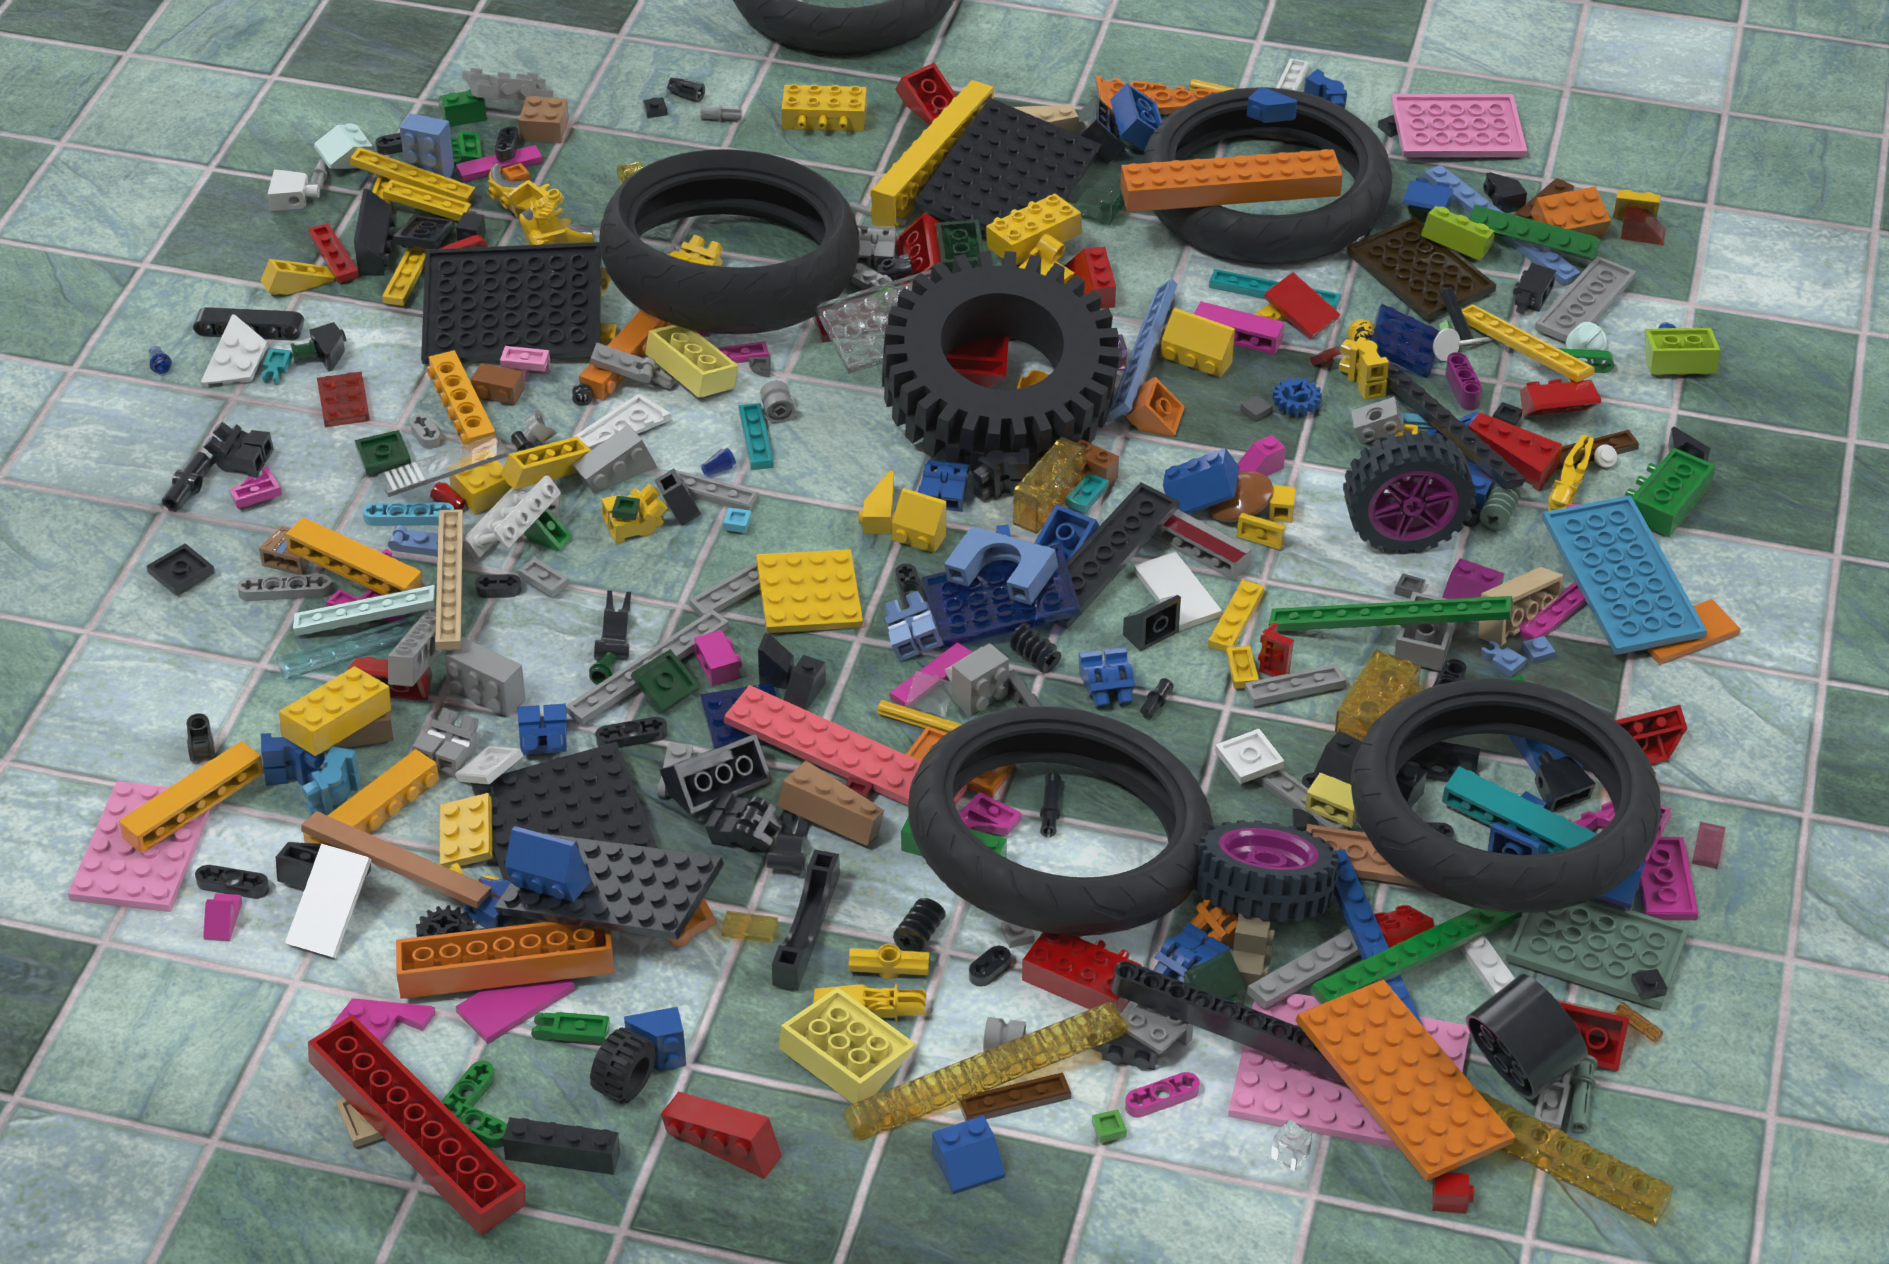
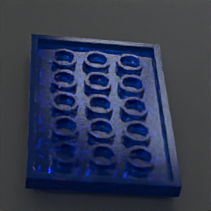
(985, 605)

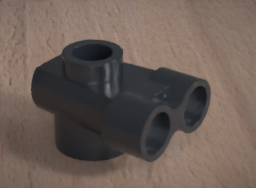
(896, 267)

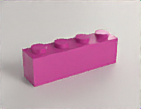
(1250, 329)

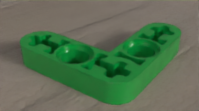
(465, 1105)

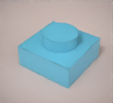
(737, 520)

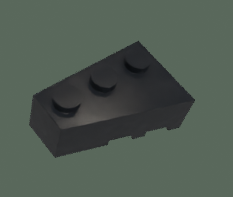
(1098, 124)
(296, 863)

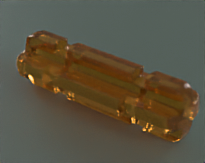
(1640, 1023)

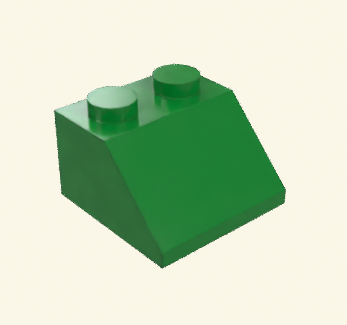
(462, 108)

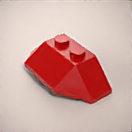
(1657, 731)

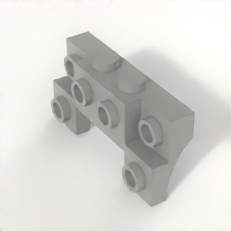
(506, 86)

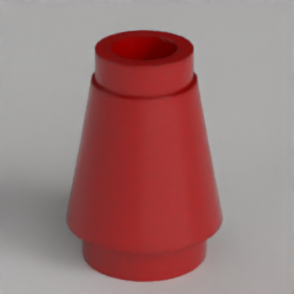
(444, 493)

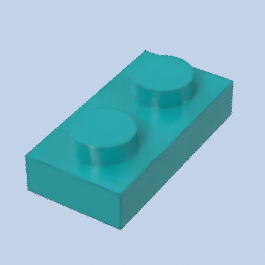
(1086, 493)

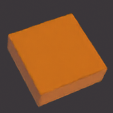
(516, 173)

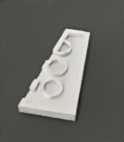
(637, 412)

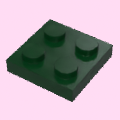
(382, 452)
(665, 681)

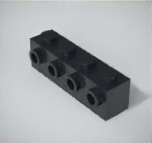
(561, 1145)

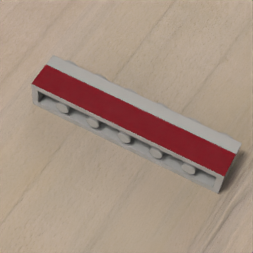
(1205, 545)

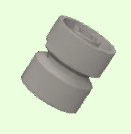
(777, 401)
(999, 1032)

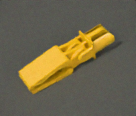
(1570, 479)
(884, 1001)

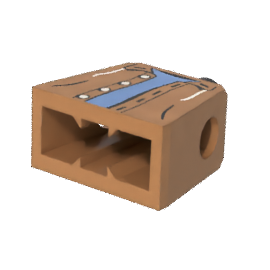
(275, 554)

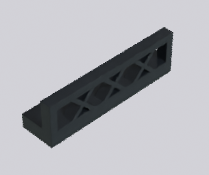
(1449, 757)

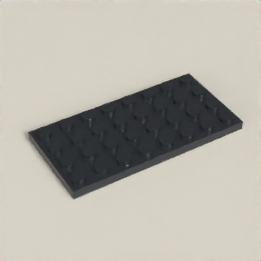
(629, 891)

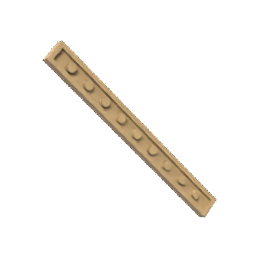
(449, 580)

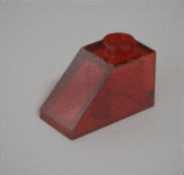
(1642, 226)

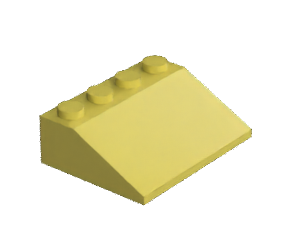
(845, 1045)

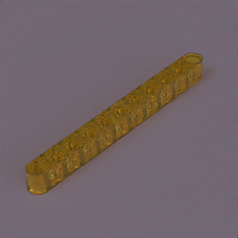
(984, 1071)

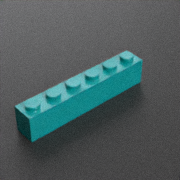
(1494, 804)

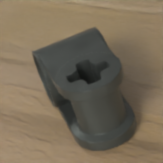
(200, 737)

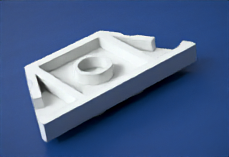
(236, 355)

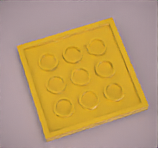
(809, 591)

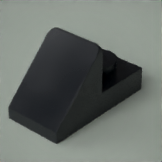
(1687, 444)

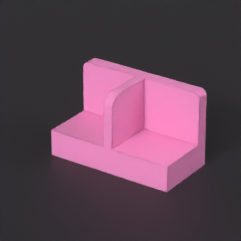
(526, 360)

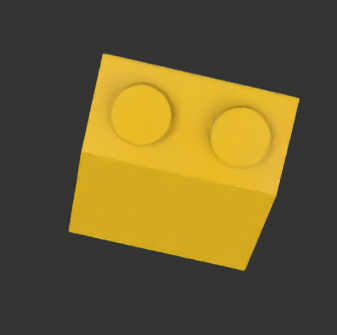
(919, 521)

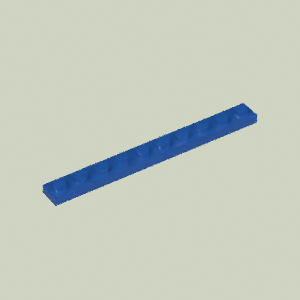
(1363, 922)

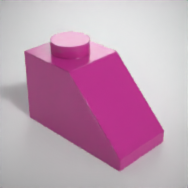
(1264, 456)

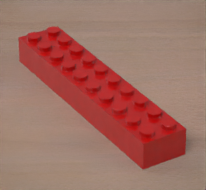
(417, 1124)

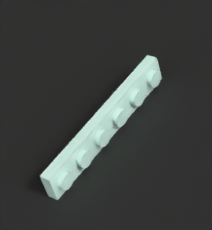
(365, 610)

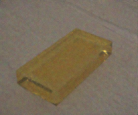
(749, 926)

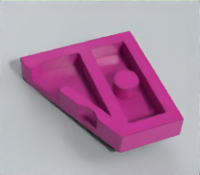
(254, 491)
(990, 815)

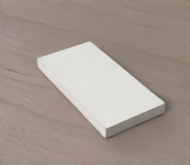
(1171, 577)
(328, 901)

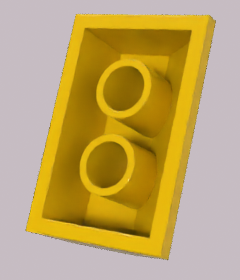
(1198, 343)

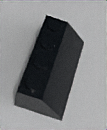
(374, 235)
(1339, 758)
(705, 777)

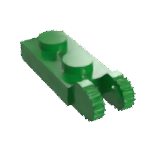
(571, 1027)

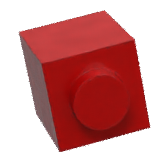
(1452, 1193)

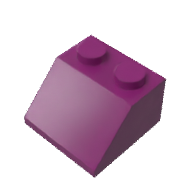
(1471, 580)

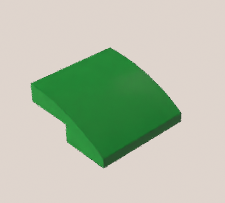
(465, 147)

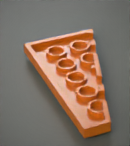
(1167, 99)

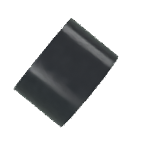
(1527, 1036)

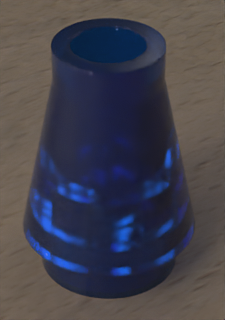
(159, 360)
(719, 462)

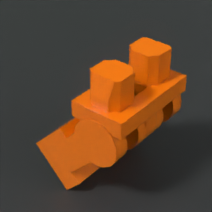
(1221, 921)

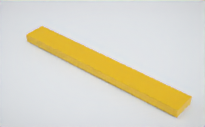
(1527, 344)

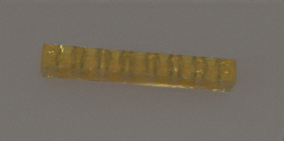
(1583, 1165)

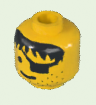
(1360, 328)

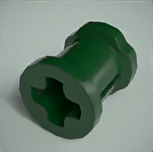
(303, 351)

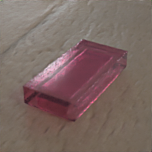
(1708, 845)

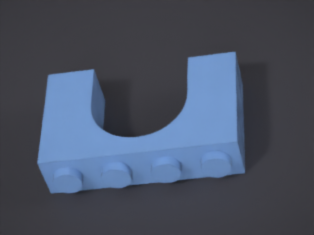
(983, 546)

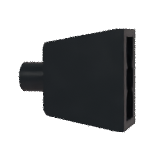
(1562, 782)

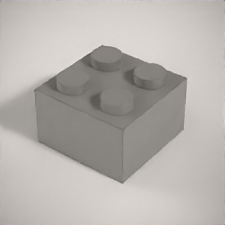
(980, 679)

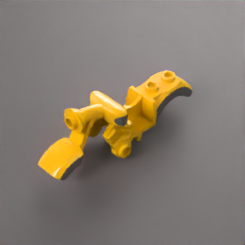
(536, 211)

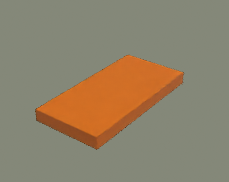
(1718, 627)
(985, 783)

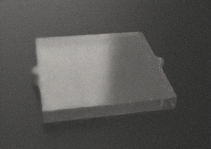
(929, 694)

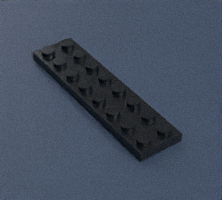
(1117, 543)

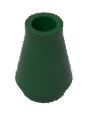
(602, 668)

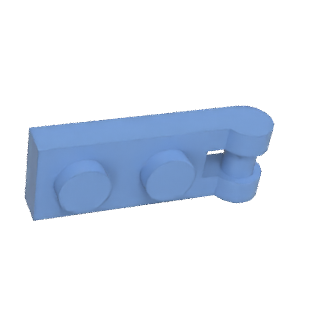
(414, 541)

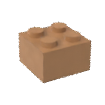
(543, 119)

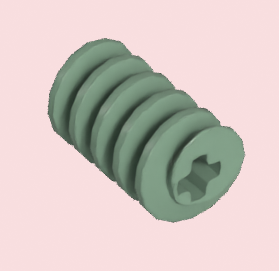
(1499, 507)

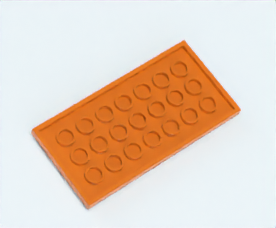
(1405, 1079)

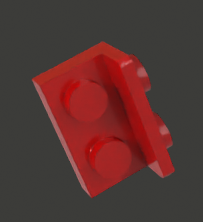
(1275, 652)

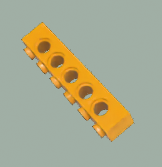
(459, 397)

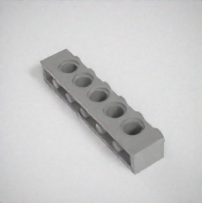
(414, 652)

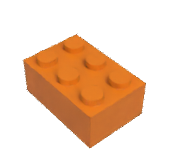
(1574, 210)

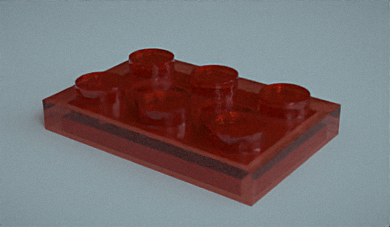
(343, 399)

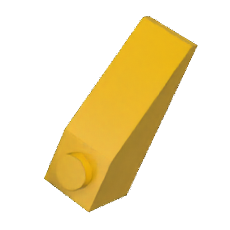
(293, 277)
(879, 507)

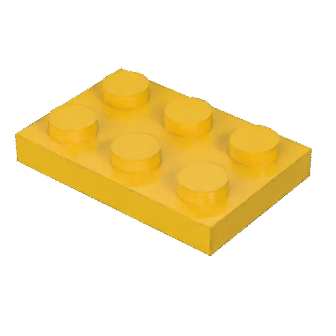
(466, 831)

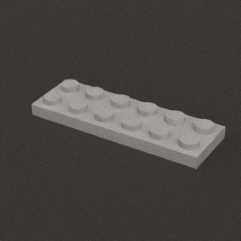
(1586, 298)

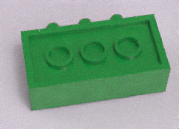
(1672, 490)

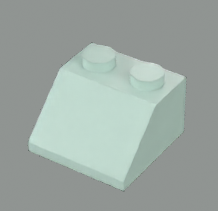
(340, 144)

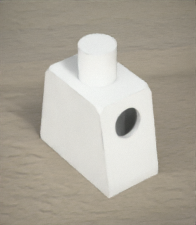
(290, 190)

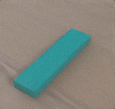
(756, 436)

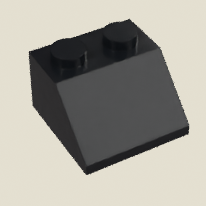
(1153, 622)

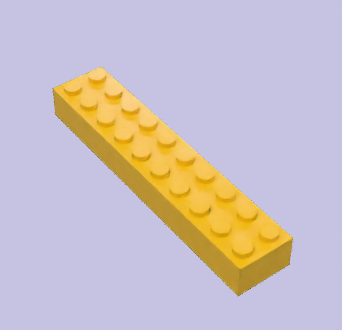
(903, 182)

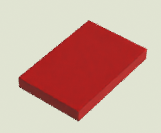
(1301, 305)

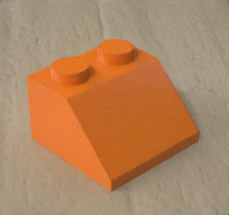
(1156, 409)

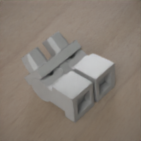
(876, 244)
(448, 743)

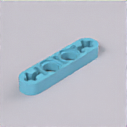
(374, 513)

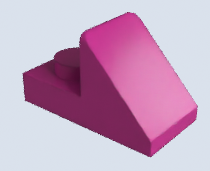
(221, 916)

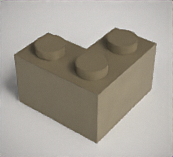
(1252, 948)

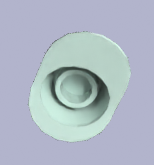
(1586, 337)

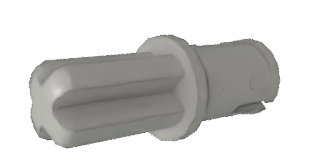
(720, 113)
(319, 174)
(661, 379)

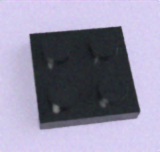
(180, 569)

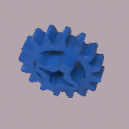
(1297, 396)

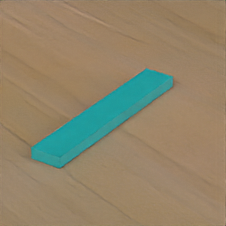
(1256, 286)

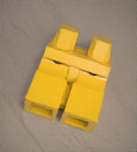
(696, 253)
(1365, 367)
(647, 518)

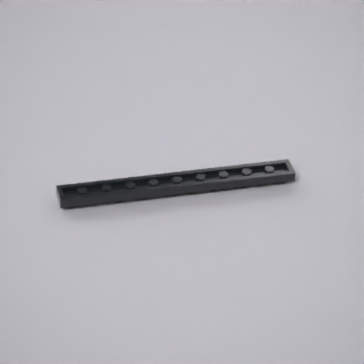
(1453, 429)

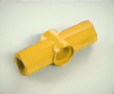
(889, 961)

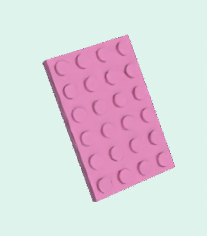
(1458, 125)
(121, 875)

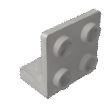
(1157, 1029)

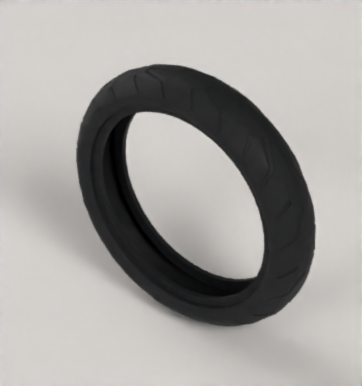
(843, 29)
(1276, 237)
(1491, 878)
(1044, 899)

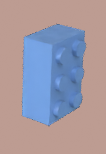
(427, 144)

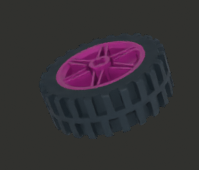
(1414, 509)
(1266, 870)

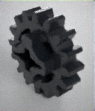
(444, 922)

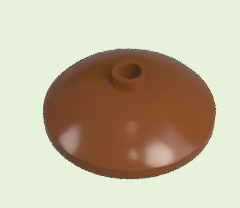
(1251, 496)

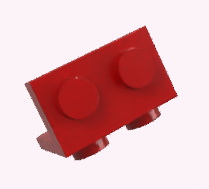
(1402, 924)

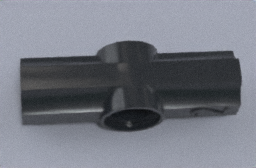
(187, 482)

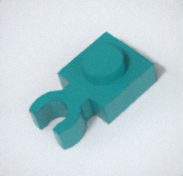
(276, 362)

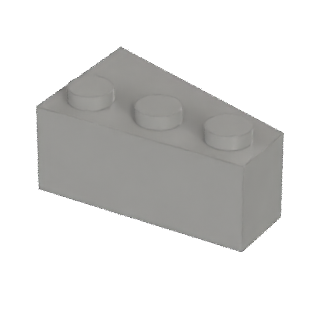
(615, 460)

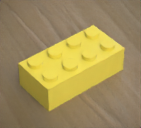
(691, 360)

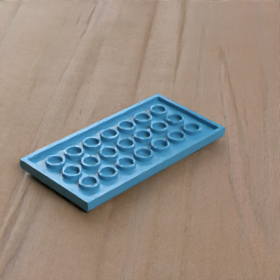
(1623, 575)

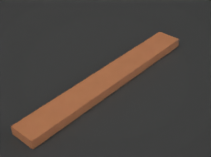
(397, 859)

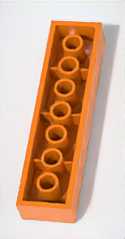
(501, 958)

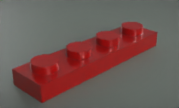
(333, 253)

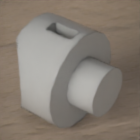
(537, 428)

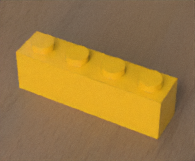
(551, 459)

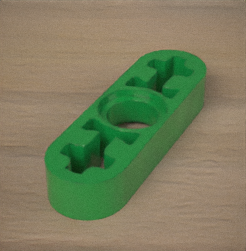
(1597, 355)

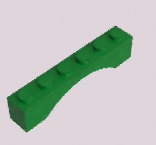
(1538, 233)

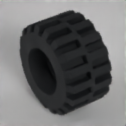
(623, 1065)

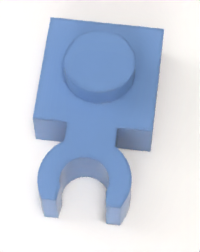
(1504, 660)

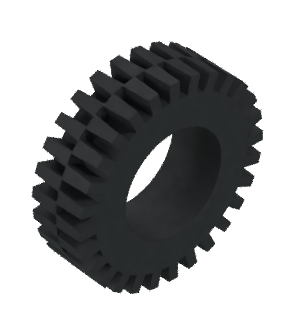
(998, 302)

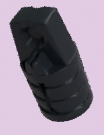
(686, 88)

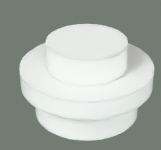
(1605, 456)

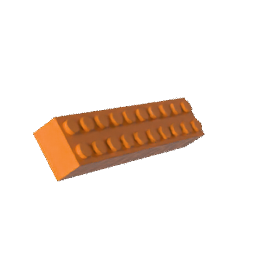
(1230, 180)

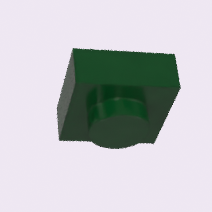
(626, 508)

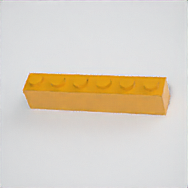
(351, 558)
(386, 794)
(191, 797)

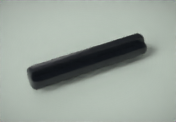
(1456, 314)

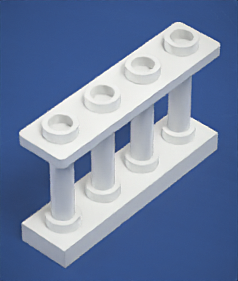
(510, 517)

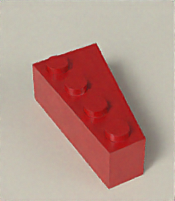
(1527, 452)
(724, 1131)

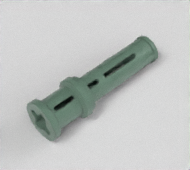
(1583, 1084)

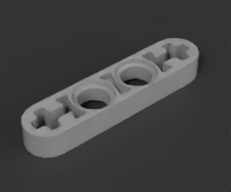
(284, 590)

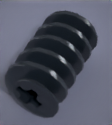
(1035, 648)
(919, 925)

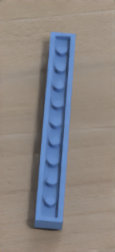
(1467, 198)
(1142, 350)

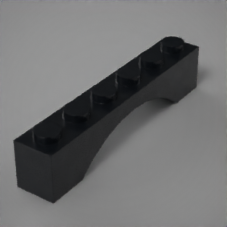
(796, 949)

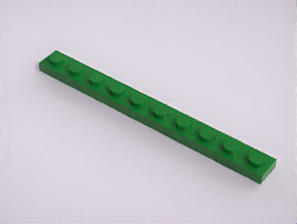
(1393, 613)
(1412, 952)

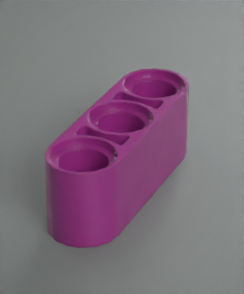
(1463, 381)

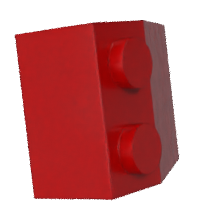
(925, 92)

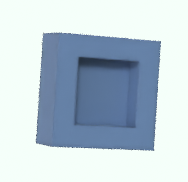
(1538, 650)

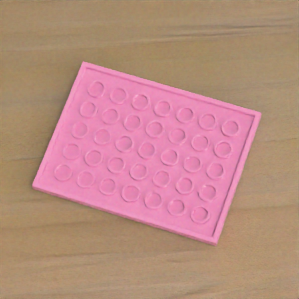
(1277, 1090)

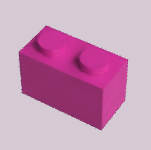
(717, 657)

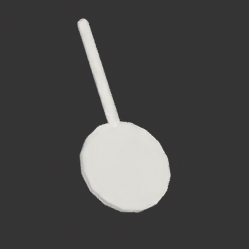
(1449, 341)

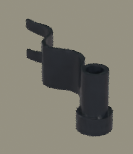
(614, 629)
(789, 846)

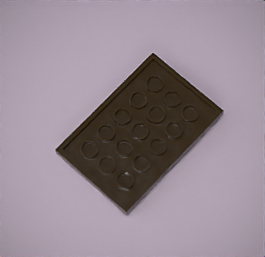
(1419, 268)

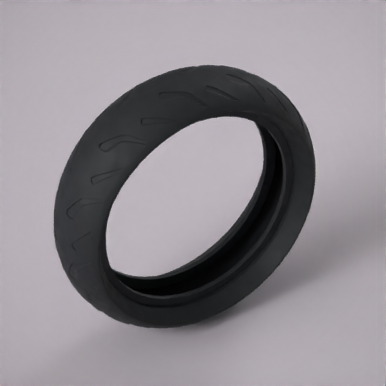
(729, 297)

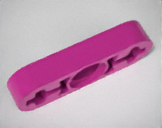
(1153, 1103)

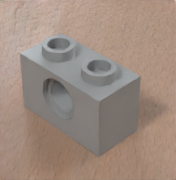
(1377, 420)

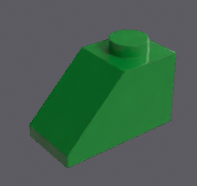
(548, 531)

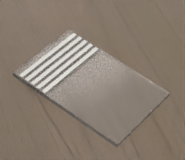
(442, 465)

